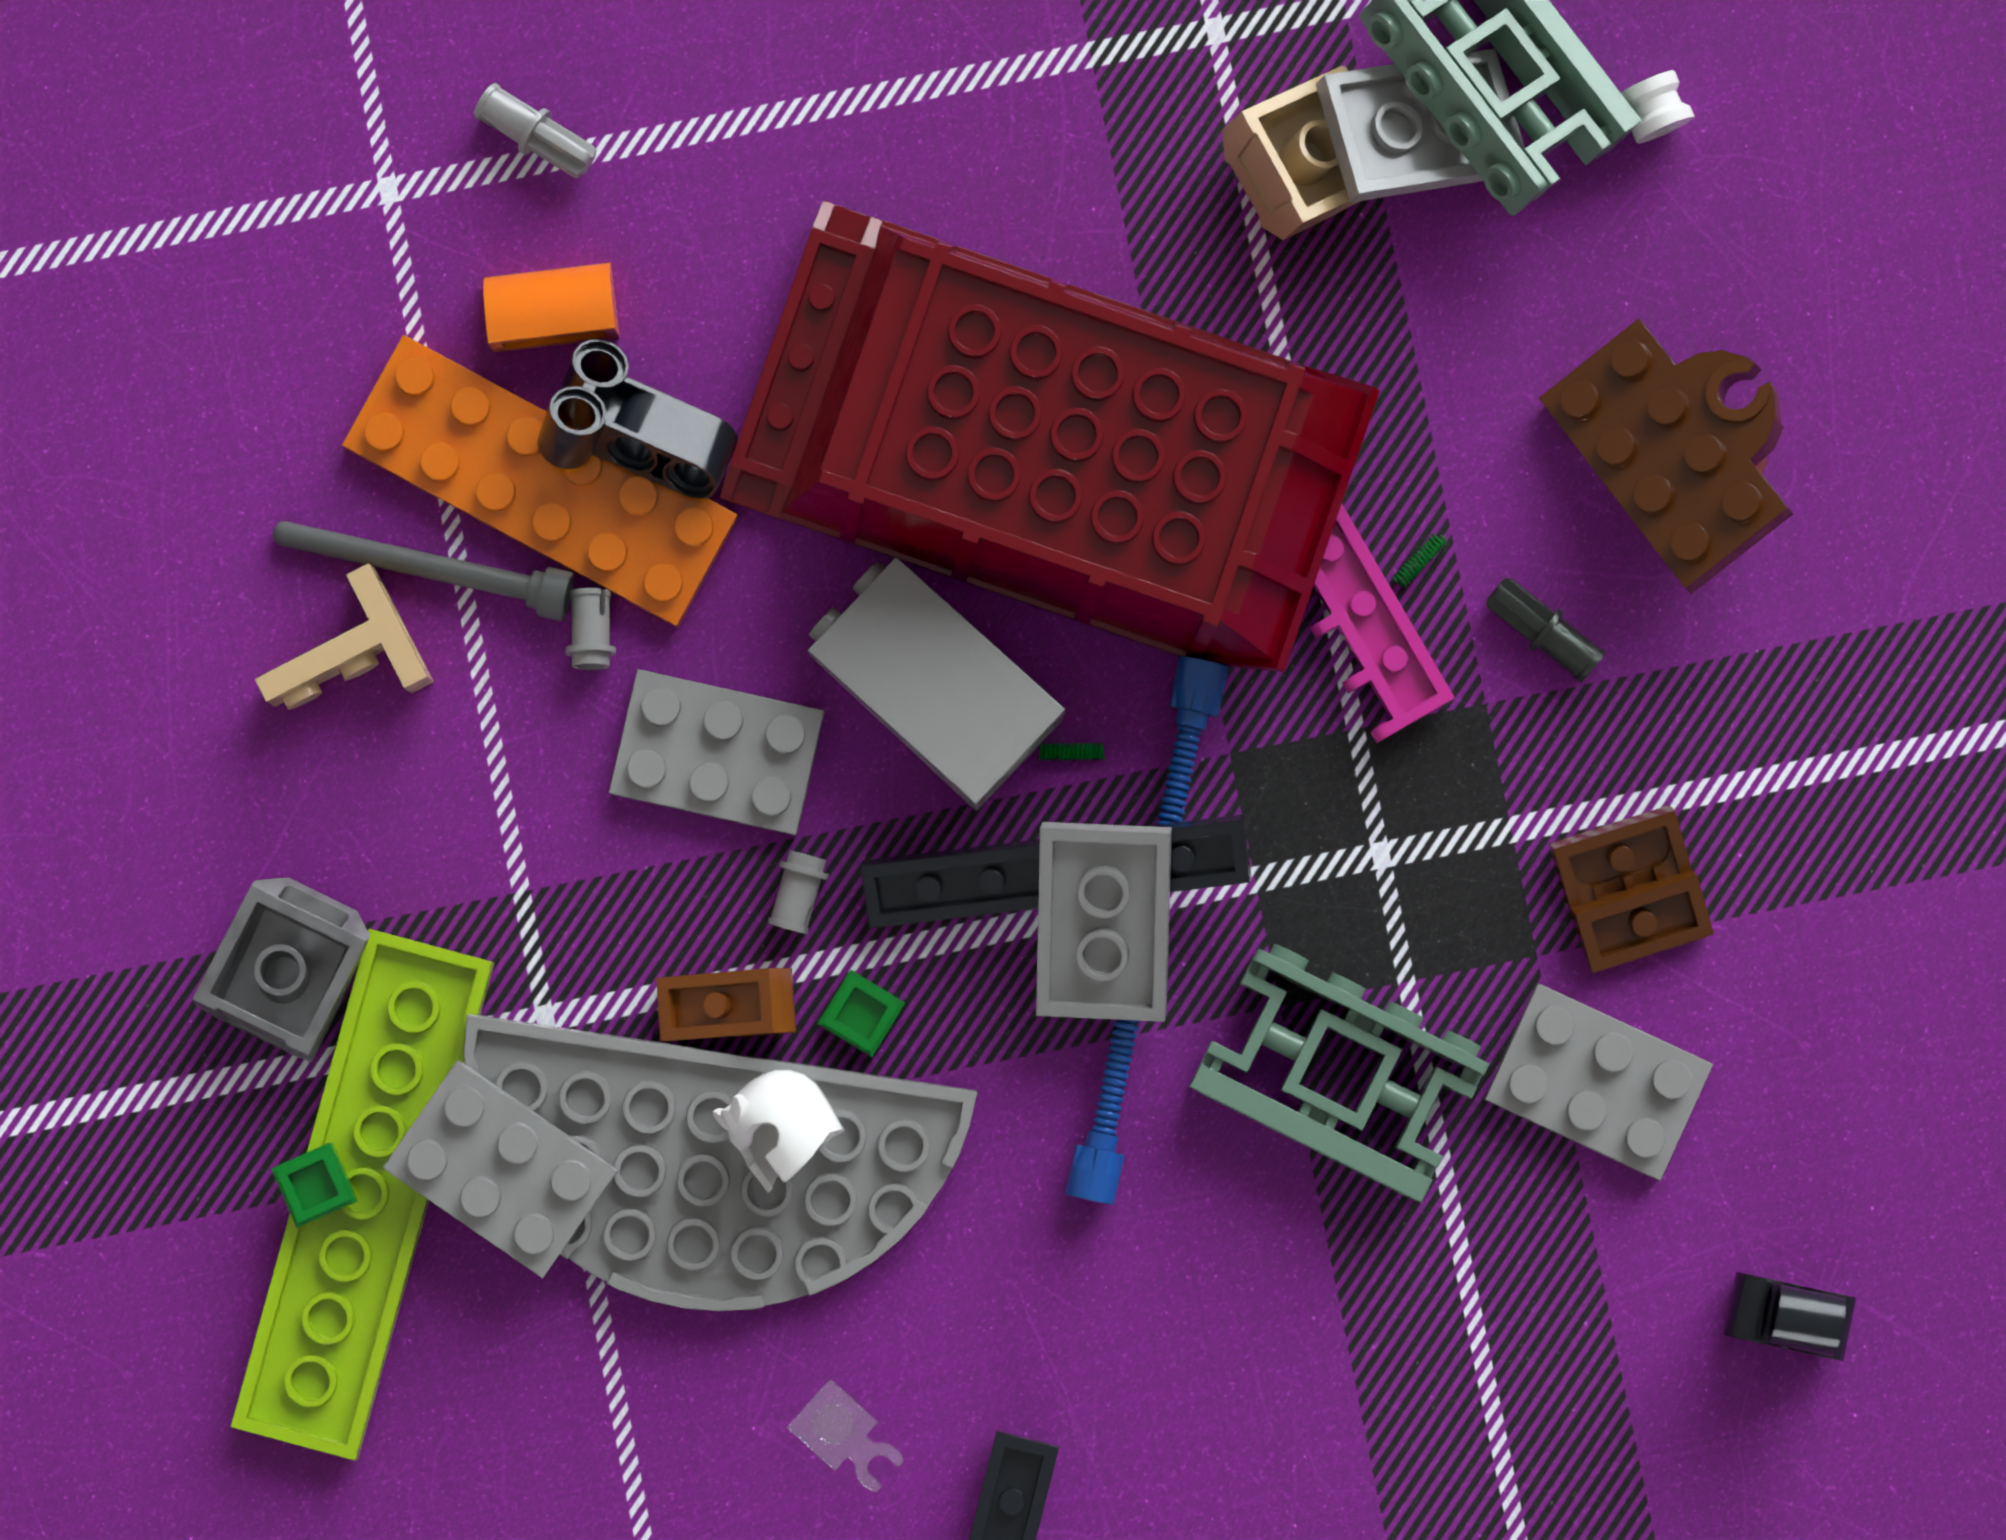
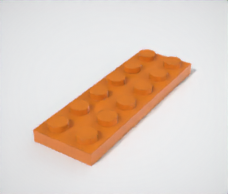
(482, 456)

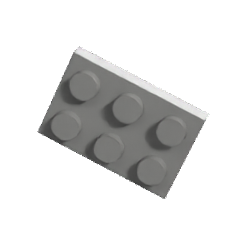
(1390, 138)
(717, 752)
(1103, 921)
(1598, 1081)
(500, 1168)

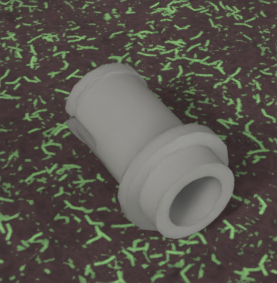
(590, 629)
(797, 891)

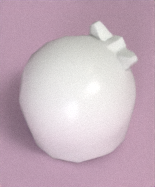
(778, 1124)

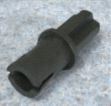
(1544, 628)

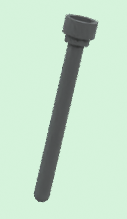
(542, 591)

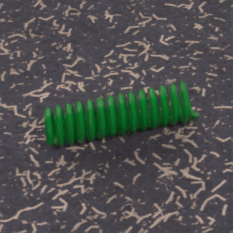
(1423, 562)
(1072, 752)

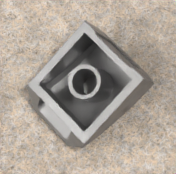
(284, 965)

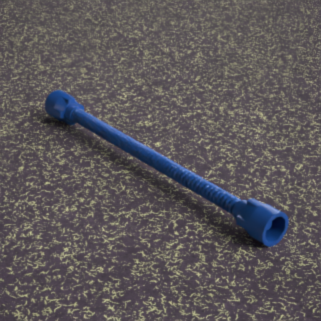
(1097, 1166)

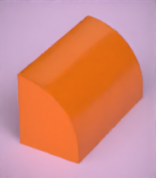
(550, 307)

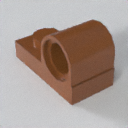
(726, 1004)

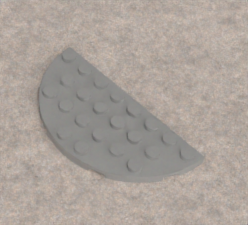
(684, 1208)

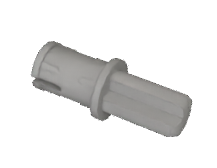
(534, 131)

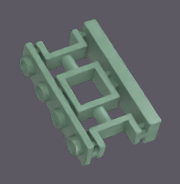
(1542, 56)
(1318, 1115)

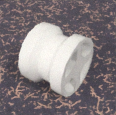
(1657, 106)

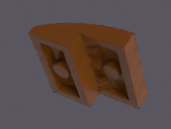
(1631, 889)

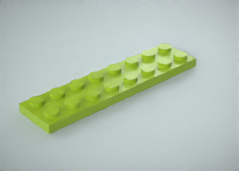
(348, 1271)

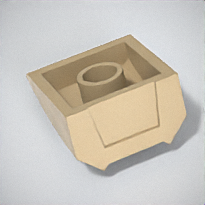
(1287, 160)

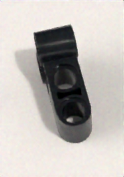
(633, 426)
(1790, 1316)

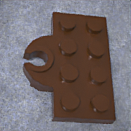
(1675, 448)

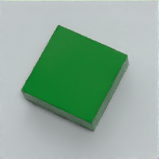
(861, 1013)
(314, 1184)

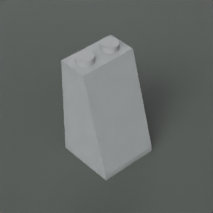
(935, 681)

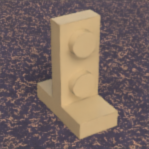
(352, 651)

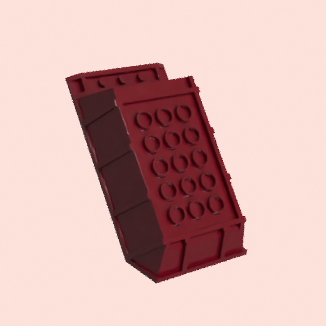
(1048, 443)

